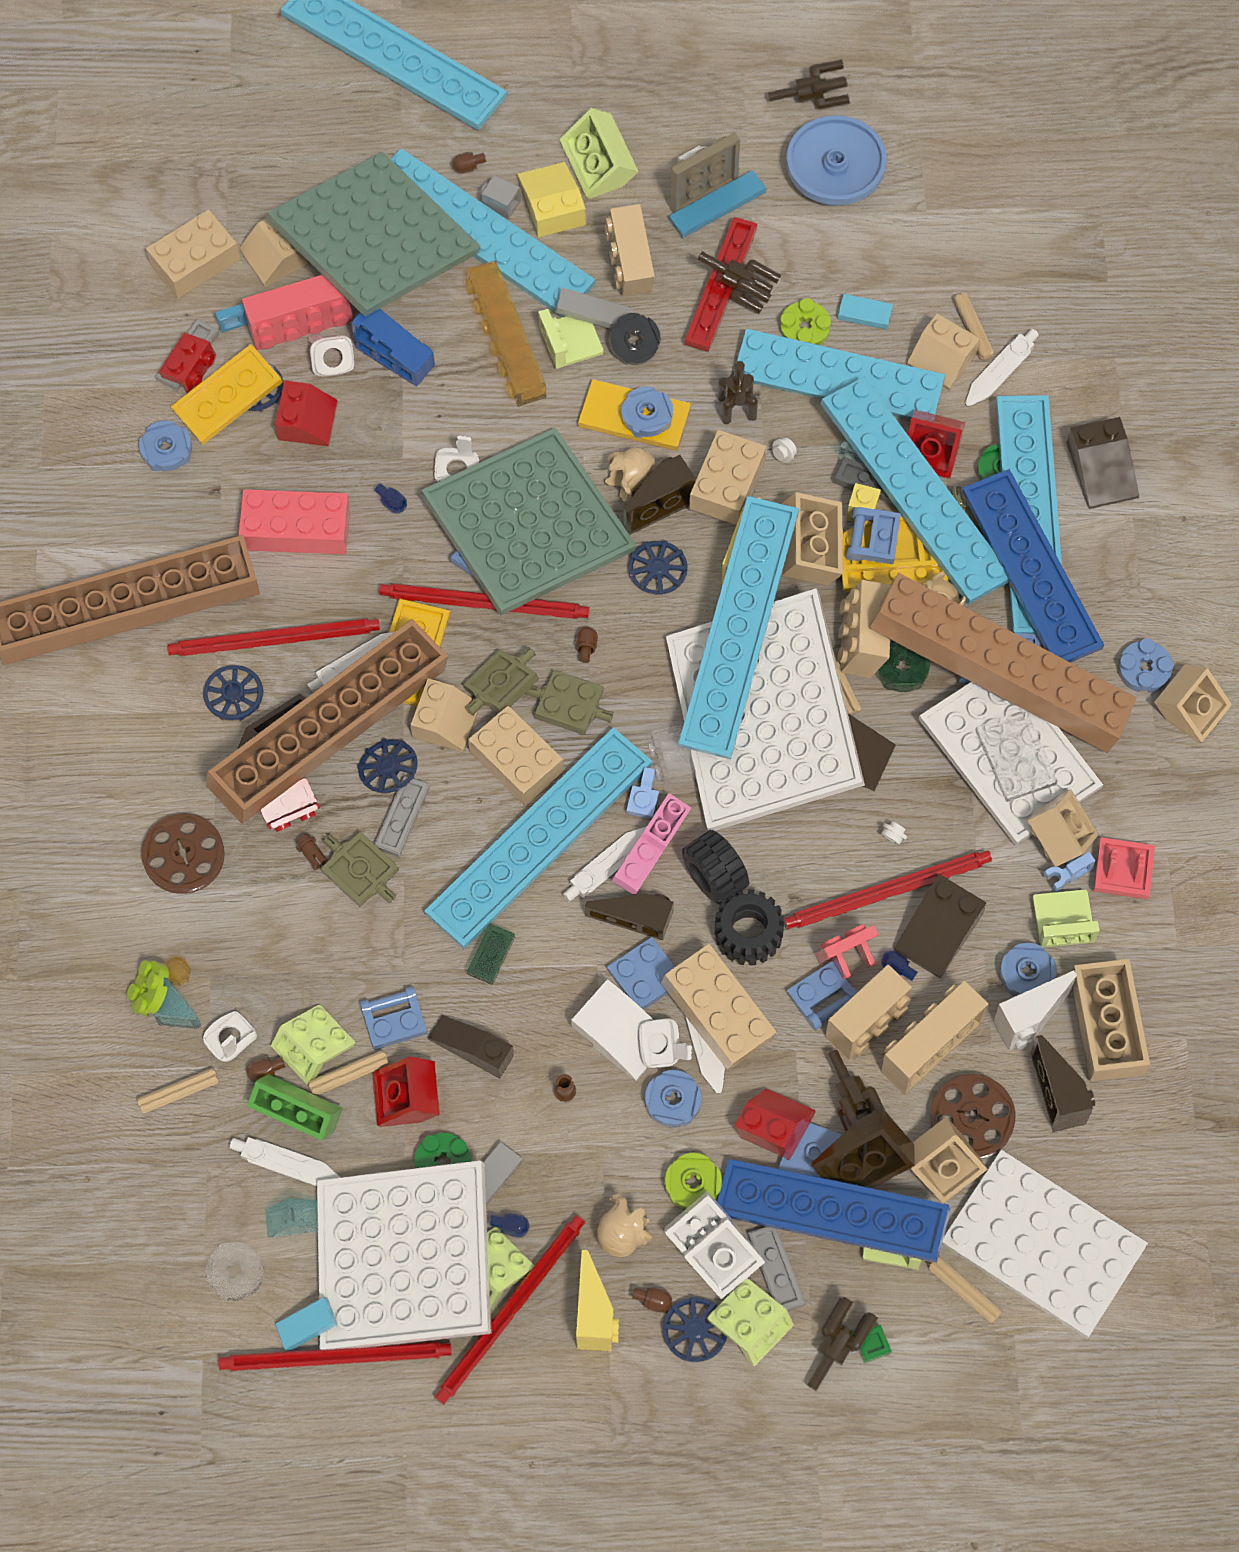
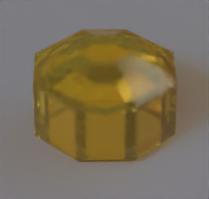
(178, 971)

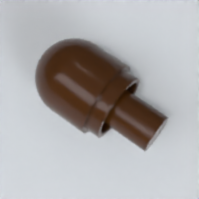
(467, 162)
(586, 643)
(264, 1066)
(654, 1299)

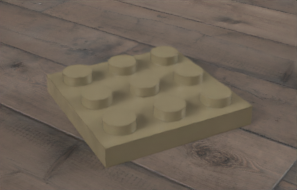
(704, 172)

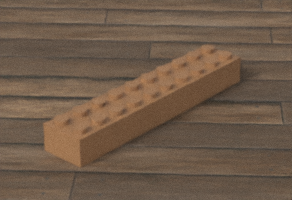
(125, 599)
(1003, 663)
(326, 721)

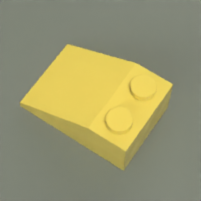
(552, 199)
(595, 1321)

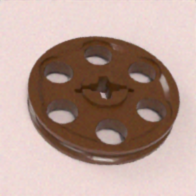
(195, 853)
(983, 1106)

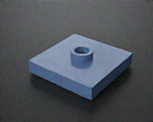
(813, 1143)

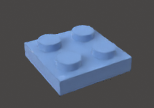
(641, 973)

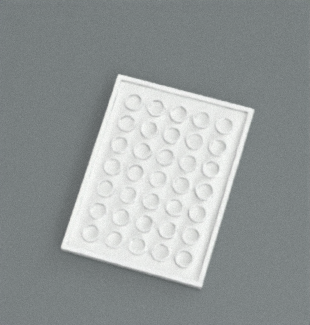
(794, 726)

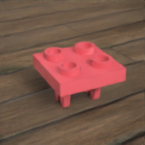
(1124, 868)
(836, 946)

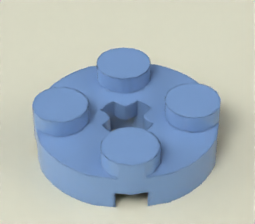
(644, 425)
(168, 459)
(1148, 652)
(1015, 961)
(680, 1113)

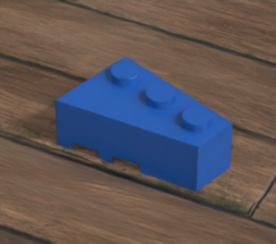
(392, 346)

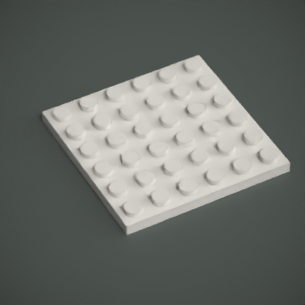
(404, 1255)

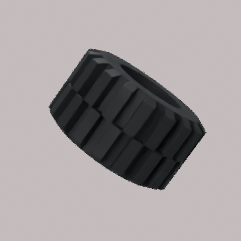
(715, 866)
(754, 907)

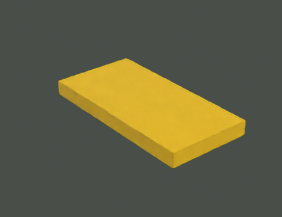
(226, 394)
(604, 414)
(429, 618)

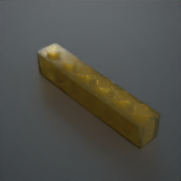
(506, 333)

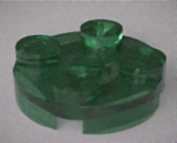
(908, 680)

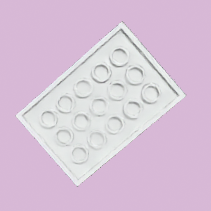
(953, 728)
(1044, 1244)

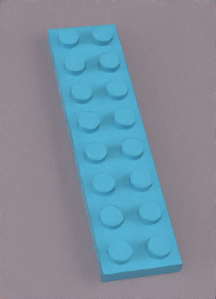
(824, 370)

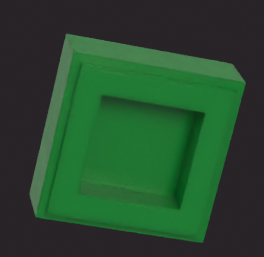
(875, 1345)

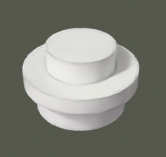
(784, 450)
(894, 832)

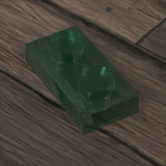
(491, 954)

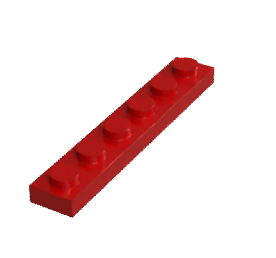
(717, 294)

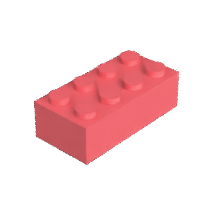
(295, 311)
(295, 521)

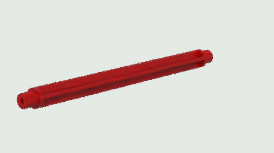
(480, 600)
(273, 637)
(886, 889)
(509, 1309)
(334, 1356)

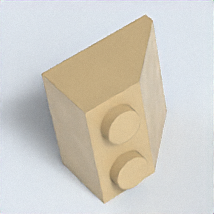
(270, 253)
(944, 350)
(1193, 702)
(443, 716)
(1063, 828)
(946, 1160)

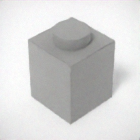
(501, 196)

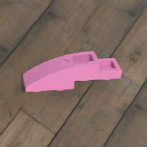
(651, 844)

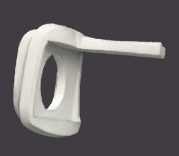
(318, 348)
(462, 453)
(229, 1049)
(674, 1050)

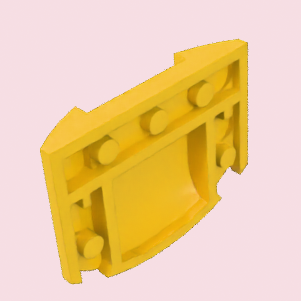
(910, 559)

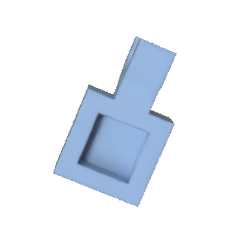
(643, 798)
(1074, 869)

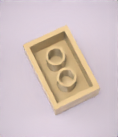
(629, 250)
(193, 253)
(727, 476)
(817, 540)
(862, 648)
(516, 755)
(869, 1013)

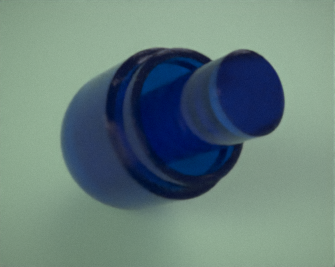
(391, 499)
(899, 964)
(511, 1224)

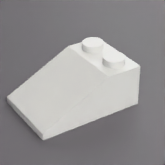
(1026, 1014)

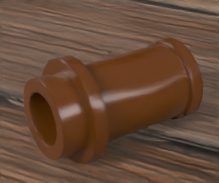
(310, 850)
(564, 1088)

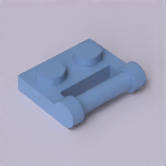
(882, 539)
(816, 990)
(395, 1026)

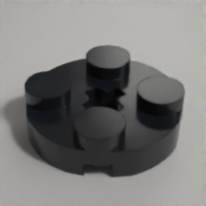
(648, 344)

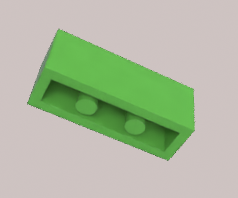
(294, 1107)

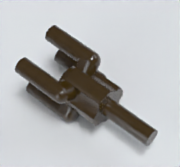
(814, 87)
(742, 279)
(737, 390)
(852, 1094)
(840, 1339)

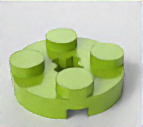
(806, 311)
(148, 990)
(682, 1170)

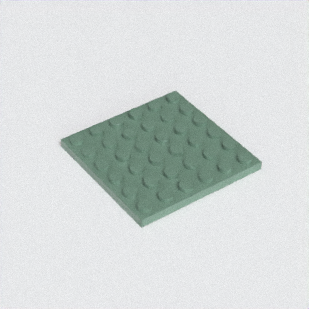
(373, 233)
(528, 521)

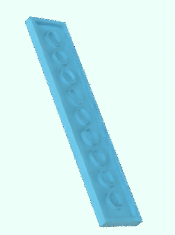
(399, 57)
(519, 255)
(1028, 453)
(915, 490)
(738, 627)
(538, 838)

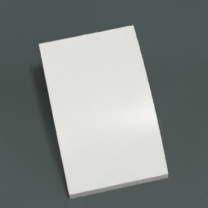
(613, 1025)
(714, 1245)

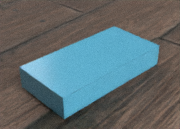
(865, 311)
(306, 1324)

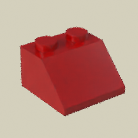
(305, 414)
(937, 440)
(406, 1092)
(774, 1122)

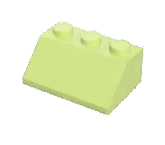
(598, 153)

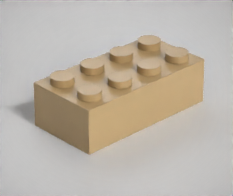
(718, 1007)
(1110, 1020)
(933, 1037)

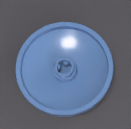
(836, 160)

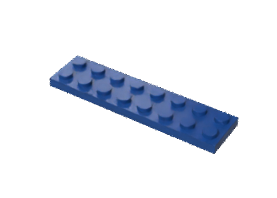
(1032, 567)
(834, 1210)

